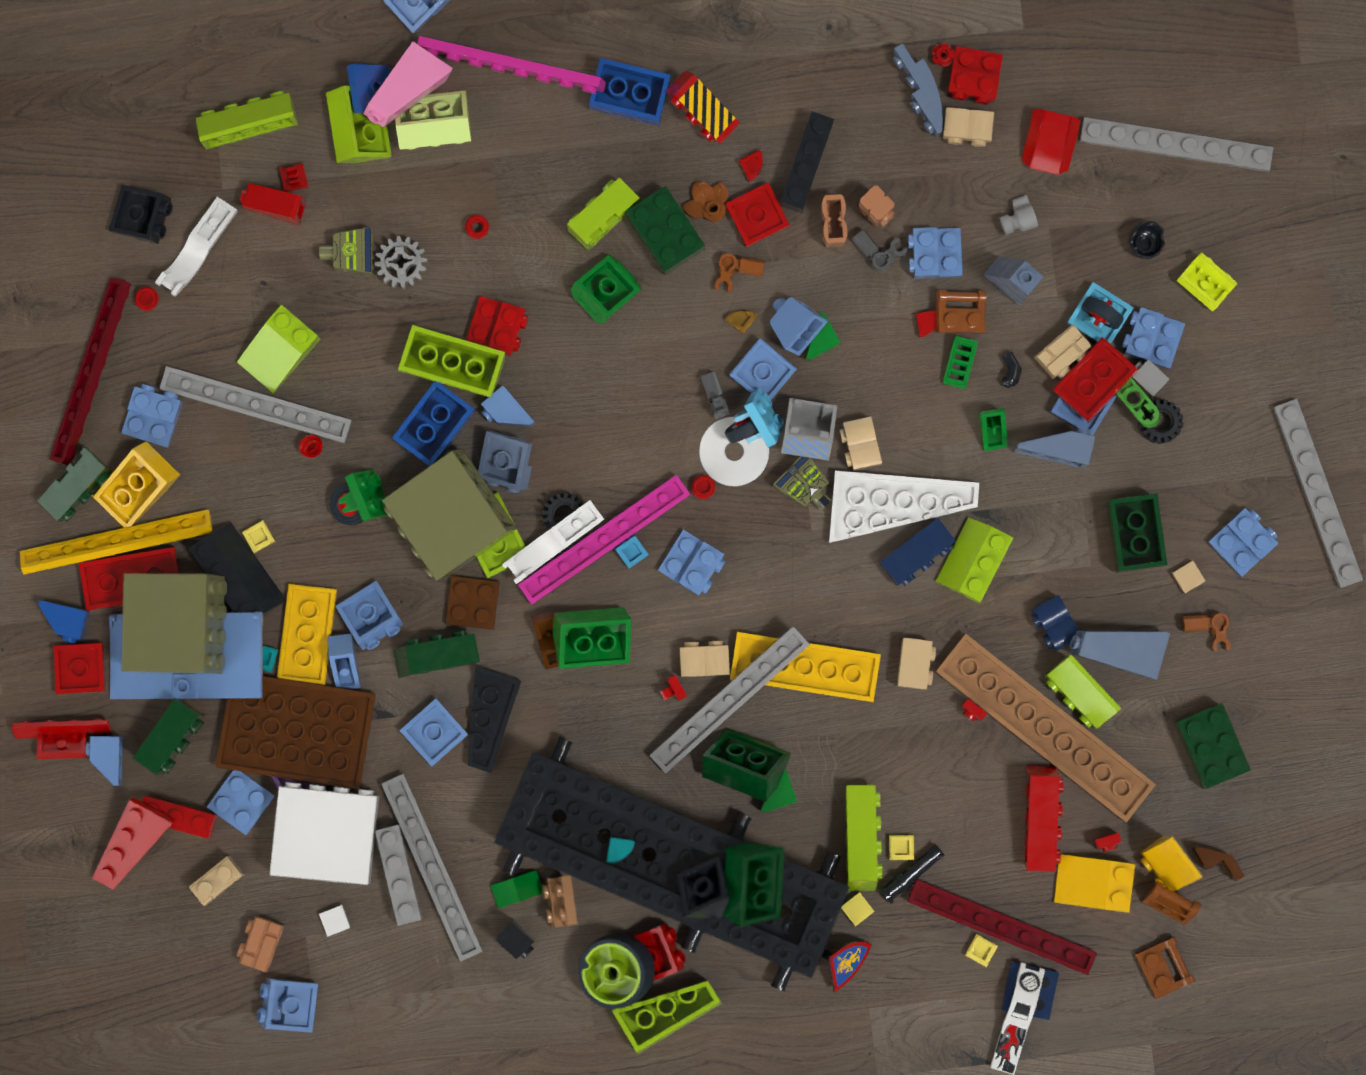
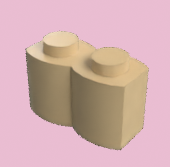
(969, 126)
(861, 444)
(704, 660)

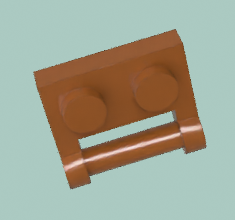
(960, 319)
(1171, 903)
(1157, 972)

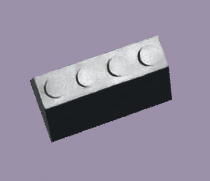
(247, 581)

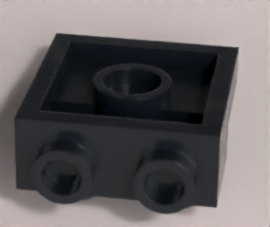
(141, 214)

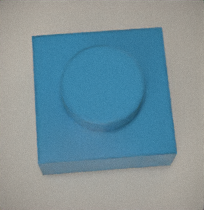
(631, 551)

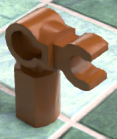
(729, 263)
(1217, 622)

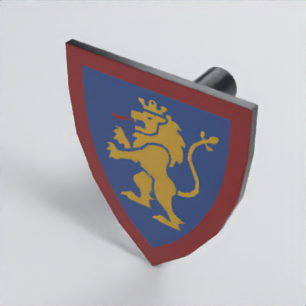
(846, 962)

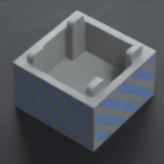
(809, 429)

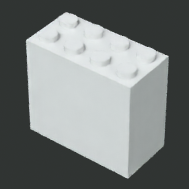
(324, 834)

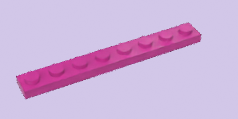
(520, 67)
(604, 539)

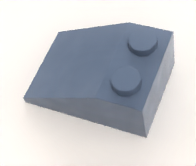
(1067, 448)

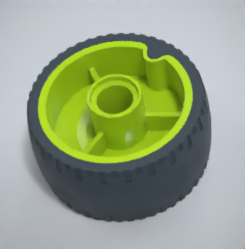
(630, 960)

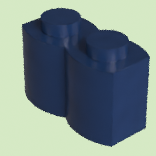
(1055, 622)

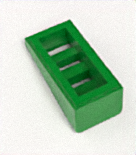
(963, 342)

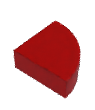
(752, 165)
(926, 322)

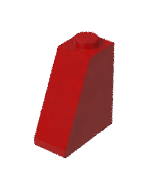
(273, 203)

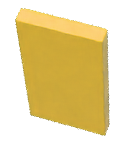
(306, 634)

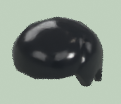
(1146, 240)

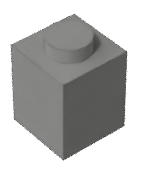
(1149, 378)

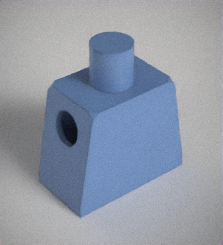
(796, 324)

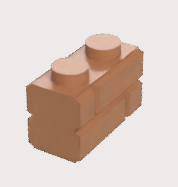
(876, 207)
(260, 944)

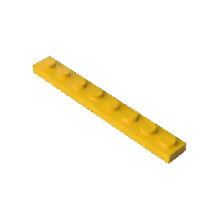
(116, 541)

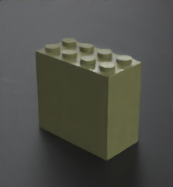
(448, 515)
(173, 623)

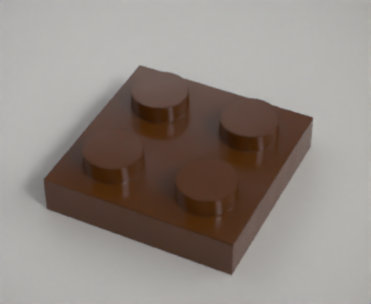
(472, 603)

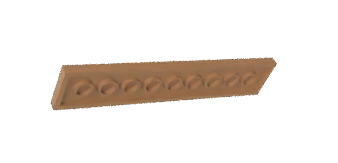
(1045, 728)

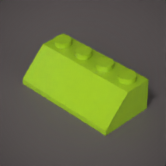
(246, 120)
(452, 361)

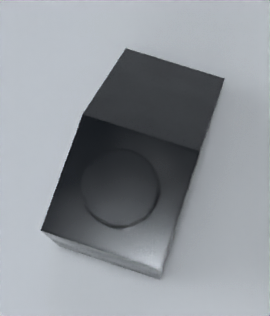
(515, 940)

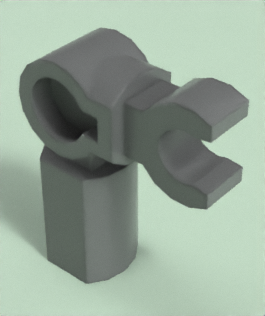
(869, 248)
(715, 394)

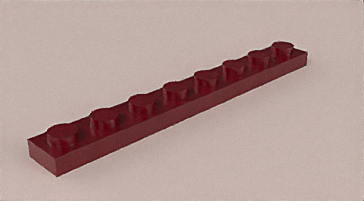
(90, 371)
(1002, 927)

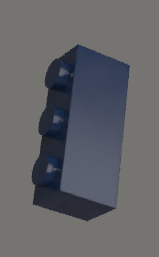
(918, 553)

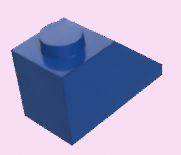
(65, 620)

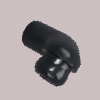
(1014, 371)

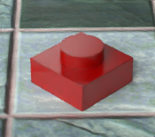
(973, 711)
(1107, 842)

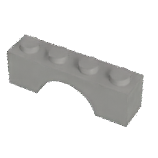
(398, 875)

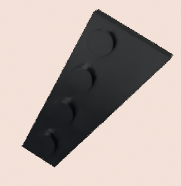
(491, 710)

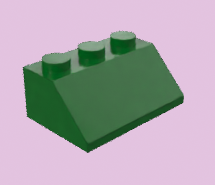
(592, 637)

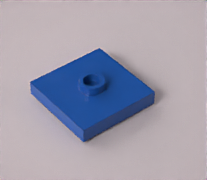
(365, 82)

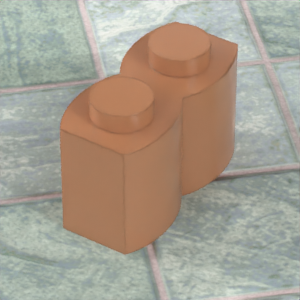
(835, 227)

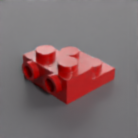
(975, 75)
(497, 325)
(663, 949)

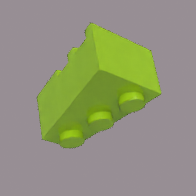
(602, 213)

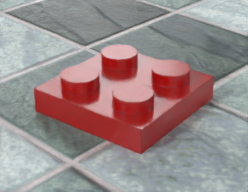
(757, 215)
(79, 668)

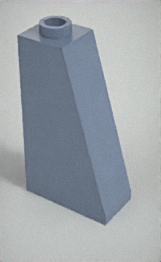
(1013, 278)
(1125, 650)

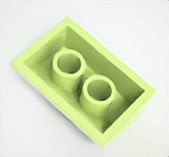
(435, 121)

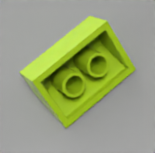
(353, 134)
(974, 559)
(1081, 692)

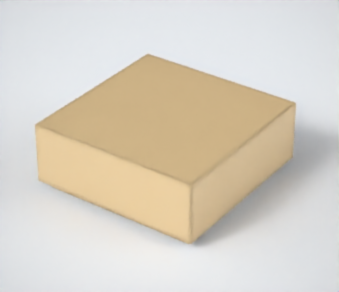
(1188, 577)

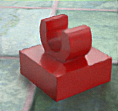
(294, 177)
(674, 689)

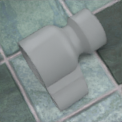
(1022, 219)

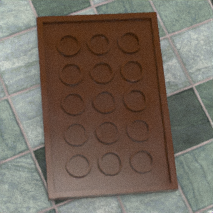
(298, 733)

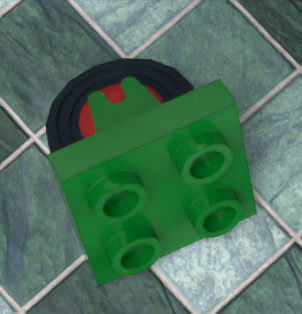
(358, 499)

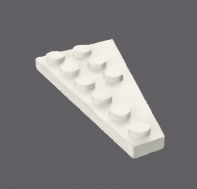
(880, 502)

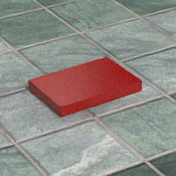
(1095, 379)

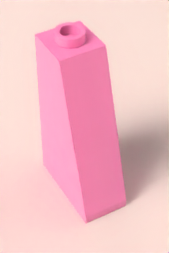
(408, 83)

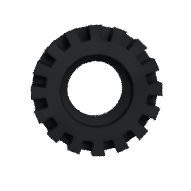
(1175, 423)
(554, 503)

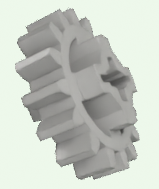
(389, 263)

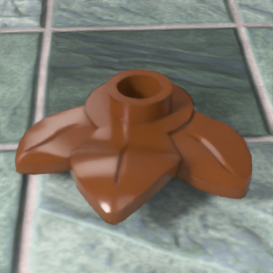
(704, 199)

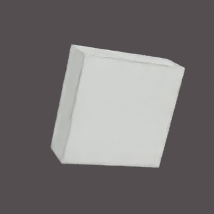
(334, 920)

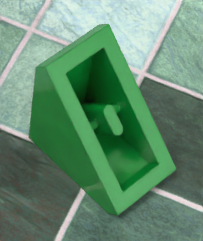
(823, 342)
(993, 429)
(782, 796)
(517, 889)

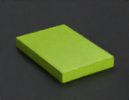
(502, 551)

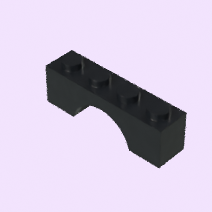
(806, 162)

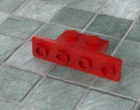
(63, 738)

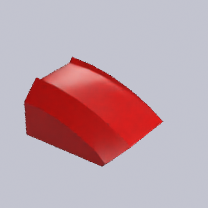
(1050, 141)

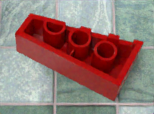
(1042, 818)

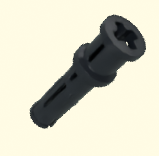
(902, 881)

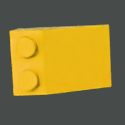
(136, 484)
(1169, 863)
(1094, 883)

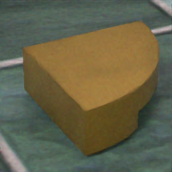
(741, 320)

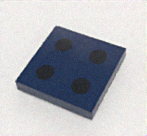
(1046, 994)

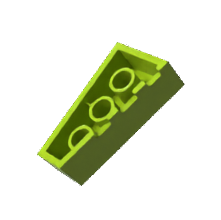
(862, 837)
(661, 1016)

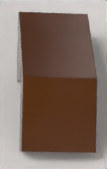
(544, 631)
(1209, 858)

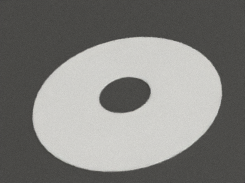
(727, 471)

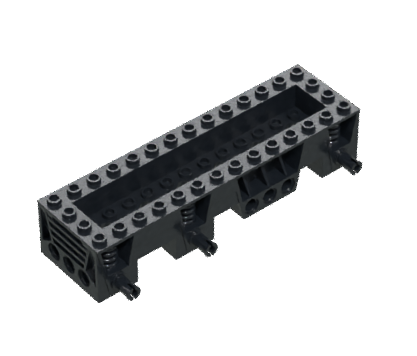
(679, 845)

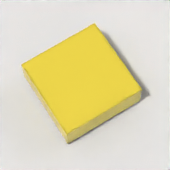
(258, 536)
(901, 847)
(857, 909)
(981, 950)

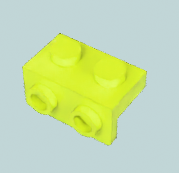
(1207, 281)

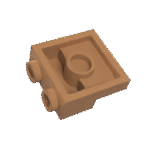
(560, 901)

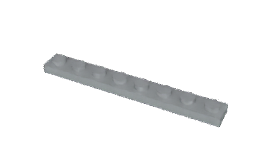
(1176, 144)
(255, 404)
(1318, 493)
(729, 699)
(432, 867)

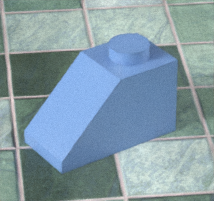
(505, 410)
(344, 661)
(107, 756)

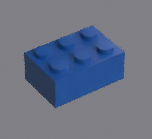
(631, 92)
(434, 424)

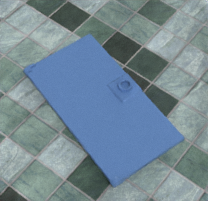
(238, 679)

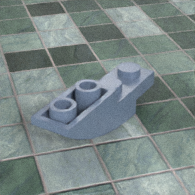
(926, 98)

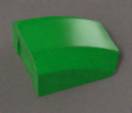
(605, 289)

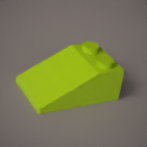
(278, 349)

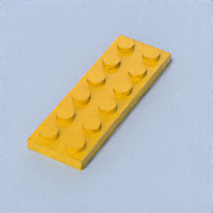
(816, 669)

